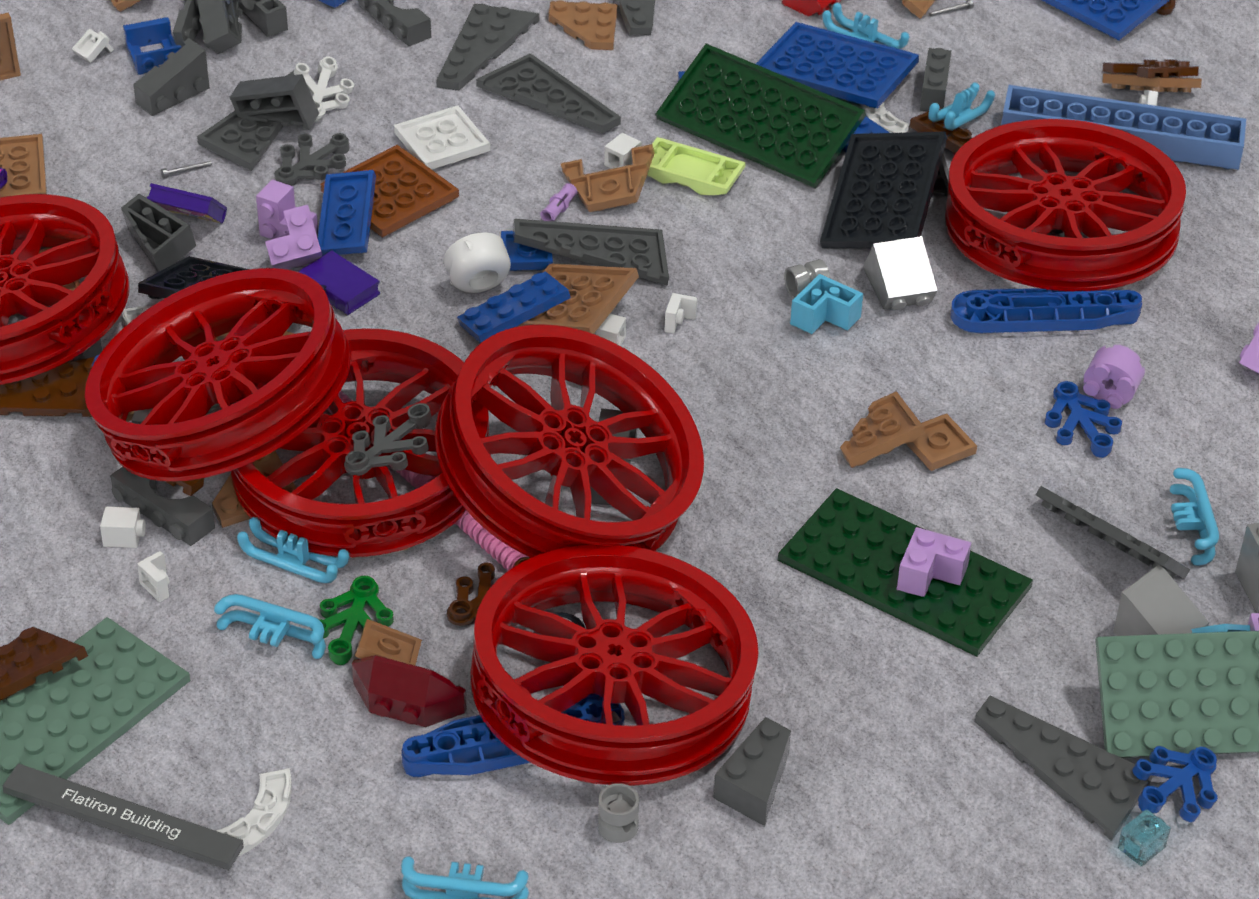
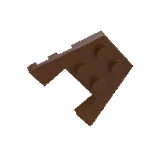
(1152, 68)

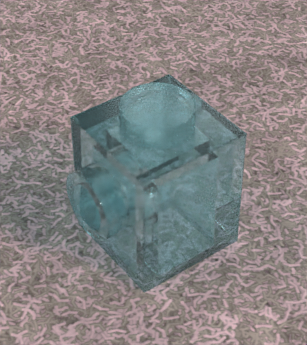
(1144, 837)

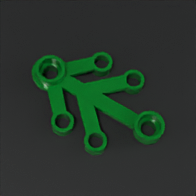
(362, 591)

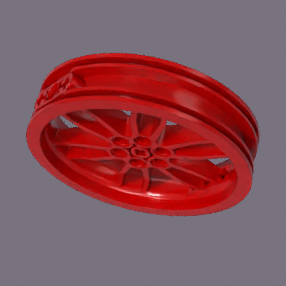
(1084, 203)
(33, 280)
(255, 311)
(567, 441)
(378, 525)
(613, 664)

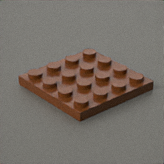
(403, 189)

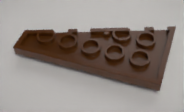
(49, 393)
(31, 656)

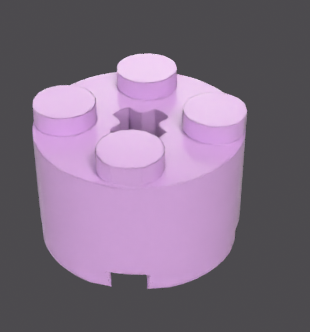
(1113, 375)

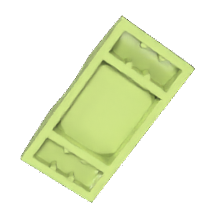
(693, 167)

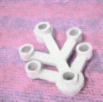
(327, 69)

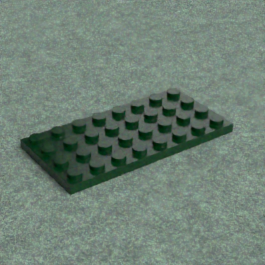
(761, 115)
(861, 553)

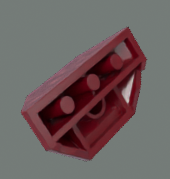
(407, 691)

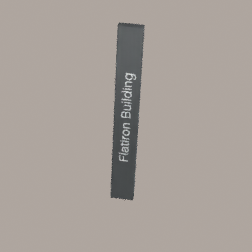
(123, 816)

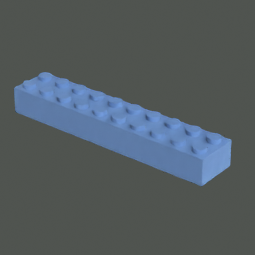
(1176, 132)

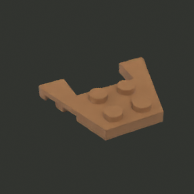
(612, 186)

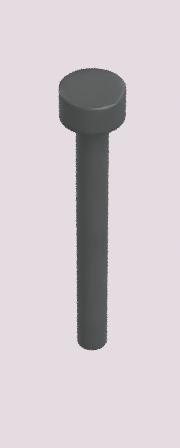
(969, 4)
(165, 173)

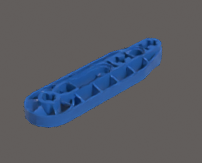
(1043, 310)
(472, 748)

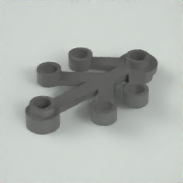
(289, 174)
(361, 461)

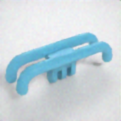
(862, 27)
(960, 112)
(1195, 514)
(292, 553)
(272, 622)
(459, 885)

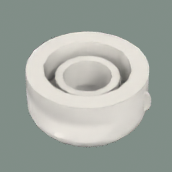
(477, 262)

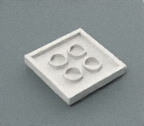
(442, 137)

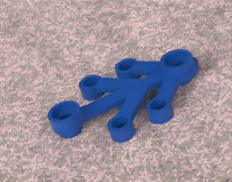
(1068, 395)
(1198, 762)

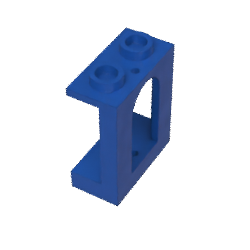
(147, 34)

